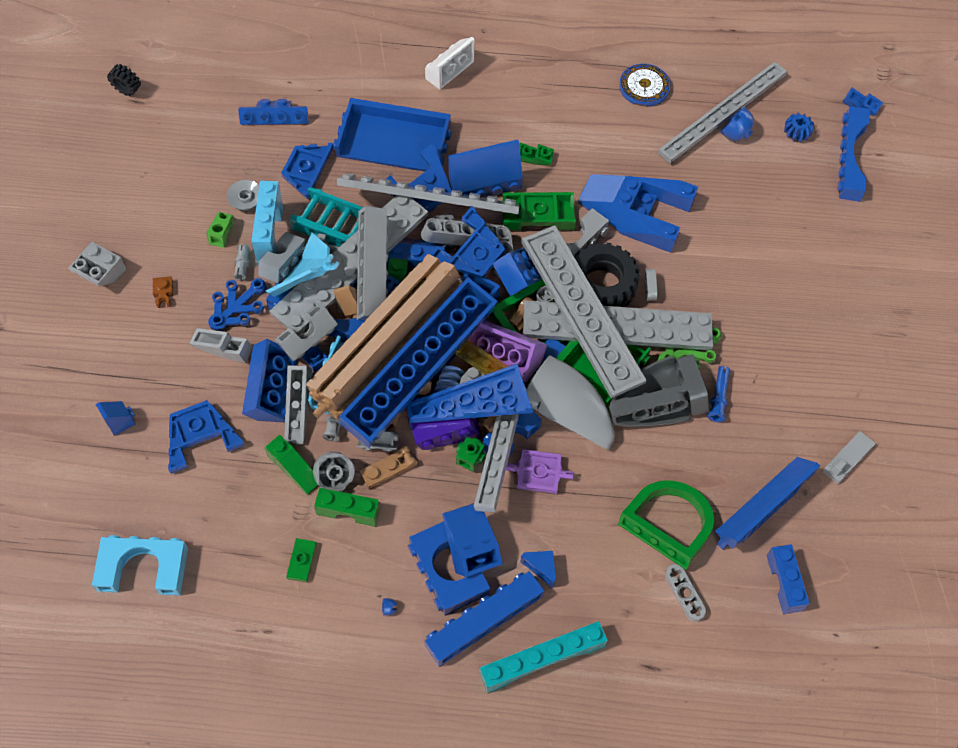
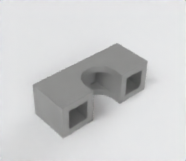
(277, 265)
(320, 324)

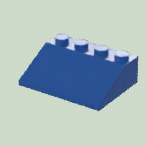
(487, 170)

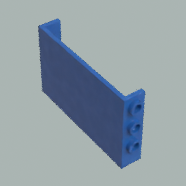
(391, 134)

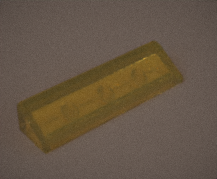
(478, 358)

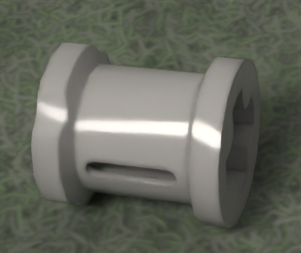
(332, 430)

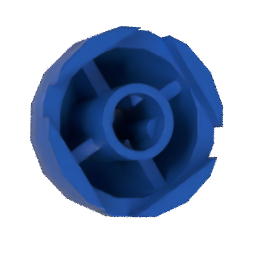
(739, 125)

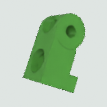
(220, 229)

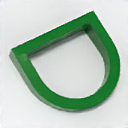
(497, 314)
(656, 538)

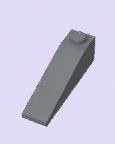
(297, 404)

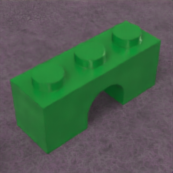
(360, 508)

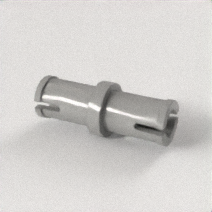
(241, 262)

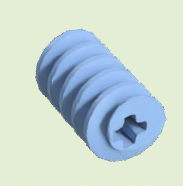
(449, 377)

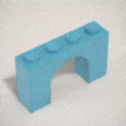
(268, 210)
(117, 551)

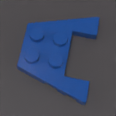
(431, 178)
(477, 252)
(195, 426)

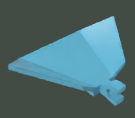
(312, 264)

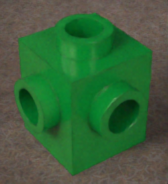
(470, 453)

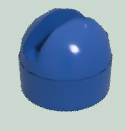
(387, 606)

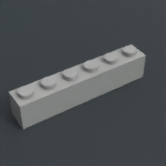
(371, 260)

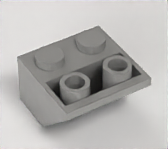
(98, 265)

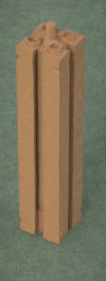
(382, 335)

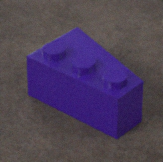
(445, 432)

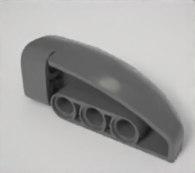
(667, 396)

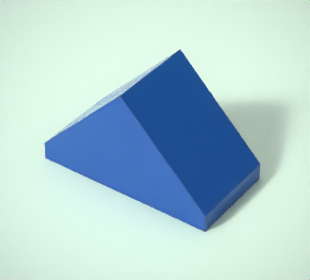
(541, 564)

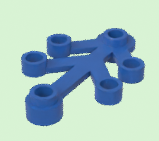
(236, 306)

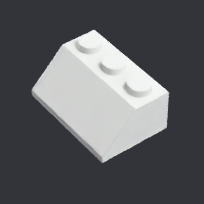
(450, 63)

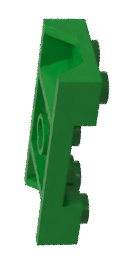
(541, 210)

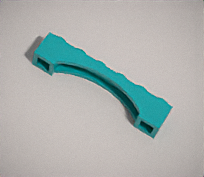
(572, 644)

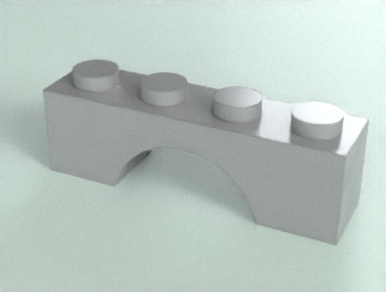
(592, 227)

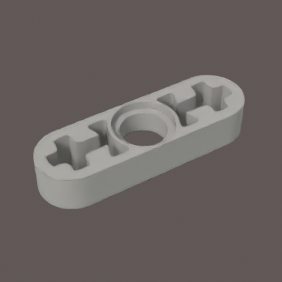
(697, 604)

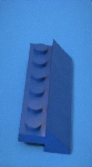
(765, 502)

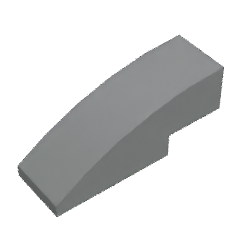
(222, 344)

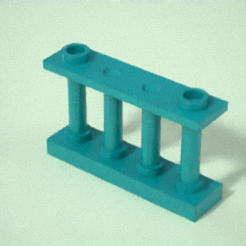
(333, 235)

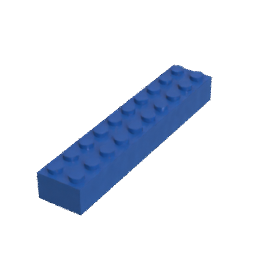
(417, 362)

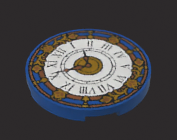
(644, 84)

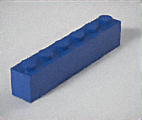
(483, 618)

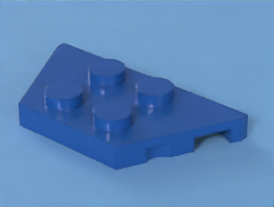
(306, 166)

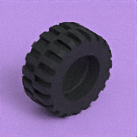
(615, 261)

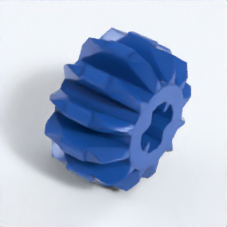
(799, 127)

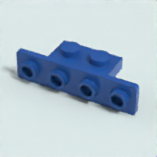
(273, 113)

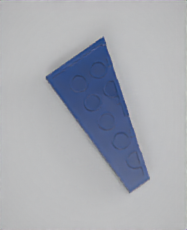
(484, 396)

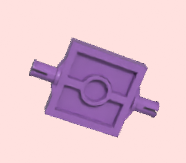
(539, 471)

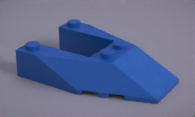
(629, 200)

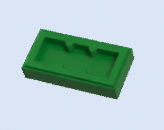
(301, 560)

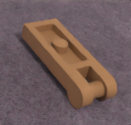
(388, 468)

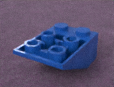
(516, 271)
(471, 541)

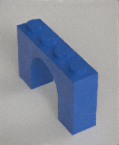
(449, 594)

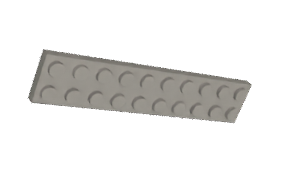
(422, 192)
(403, 217)
(583, 312)
(634, 325)

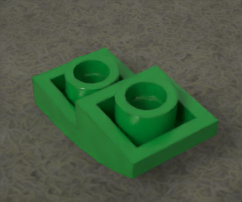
(540, 155)

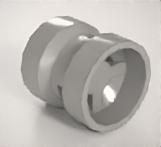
(544, 295)

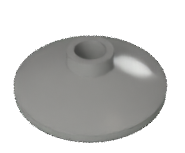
(243, 189)

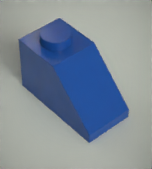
(116, 416)

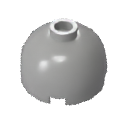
(333, 471)

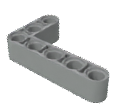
(458, 232)

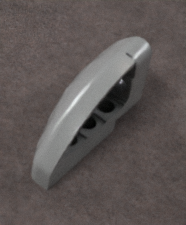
(571, 401)

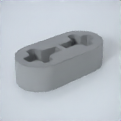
(650, 284)

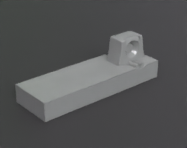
(848, 457)

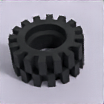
(124, 80)

